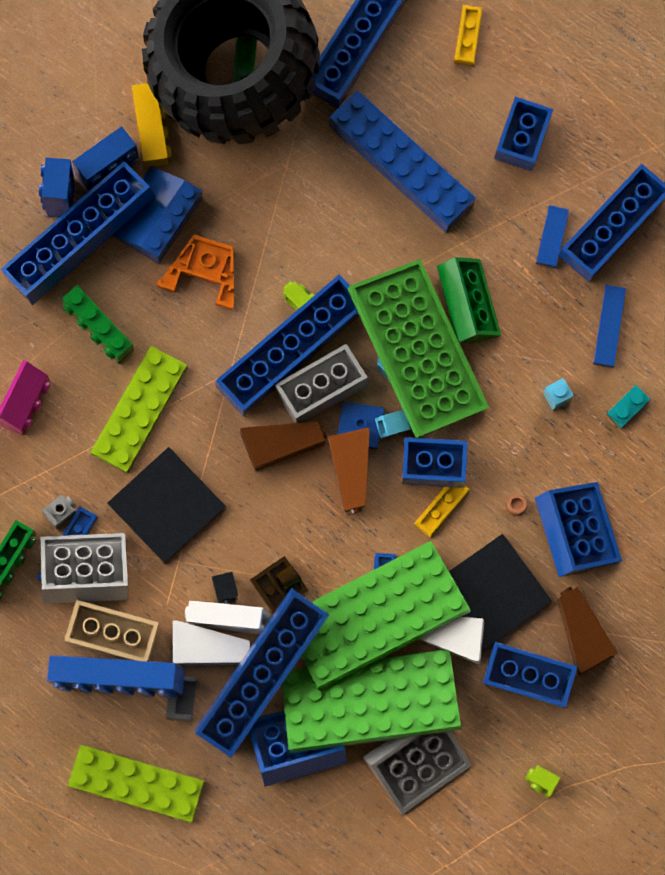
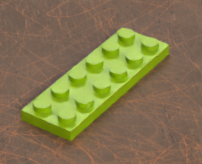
(138, 409)
(136, 783)

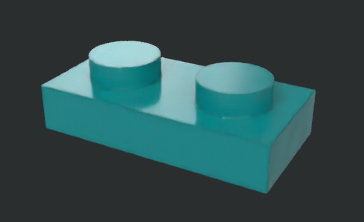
(628, 406)

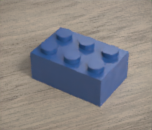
(523, 133)
(104, 158)
(57, 186)
(434, 462)

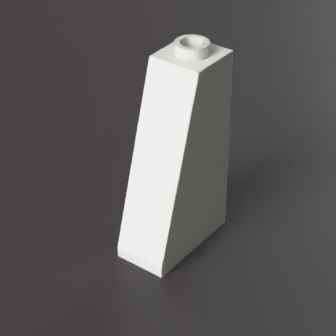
(227, 617)
(460, 637)
(206, 647)

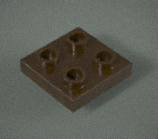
(276, 582)

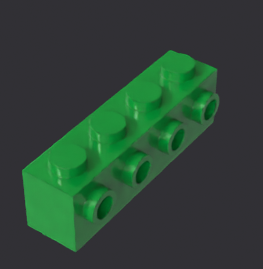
(97, 324)
(13, 549)

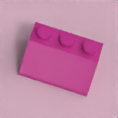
(23, 398)

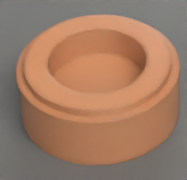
(516, 504)

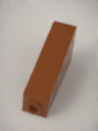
(350, 462)

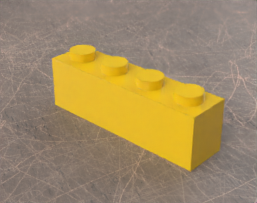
(150, 127)

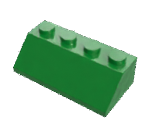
(468, 300)

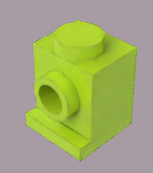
(296, 295)
(542, 780)

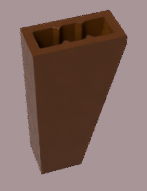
(280, 442)
(584, 632)

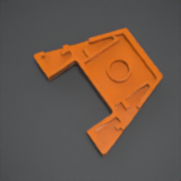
(206, 261)

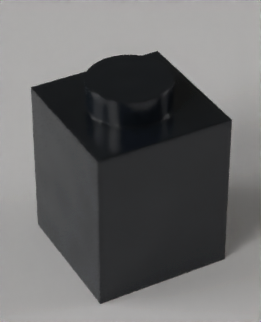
(225, 588)

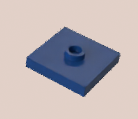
(360, 416)

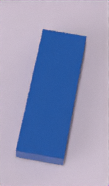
(552, 236)

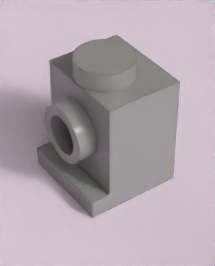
(59, 518)

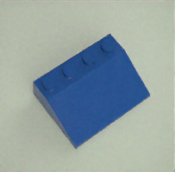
(163, 218)
(578, 529)
(273, 754)

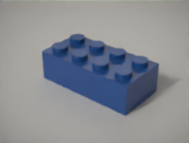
(529, 674)

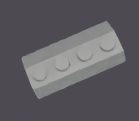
(321, 384)

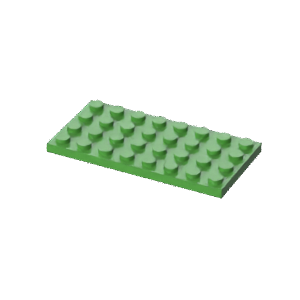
(418, 348)
(382, 614)
(372, 704)

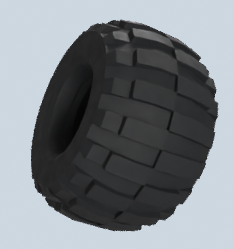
(188, 33)

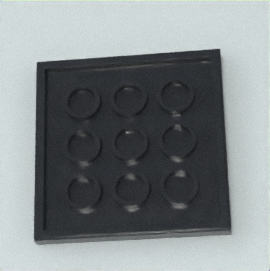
(166, 505)
(499, 589)

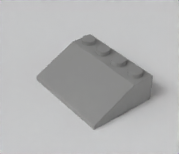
(84, 568)
(416, 766)

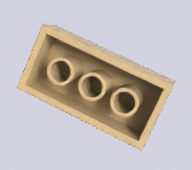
(111, 632)

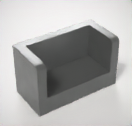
(182, 706)

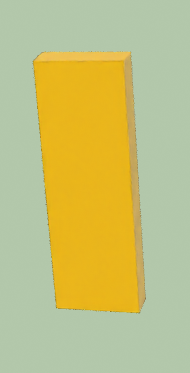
(468, 35)
(440, 509)

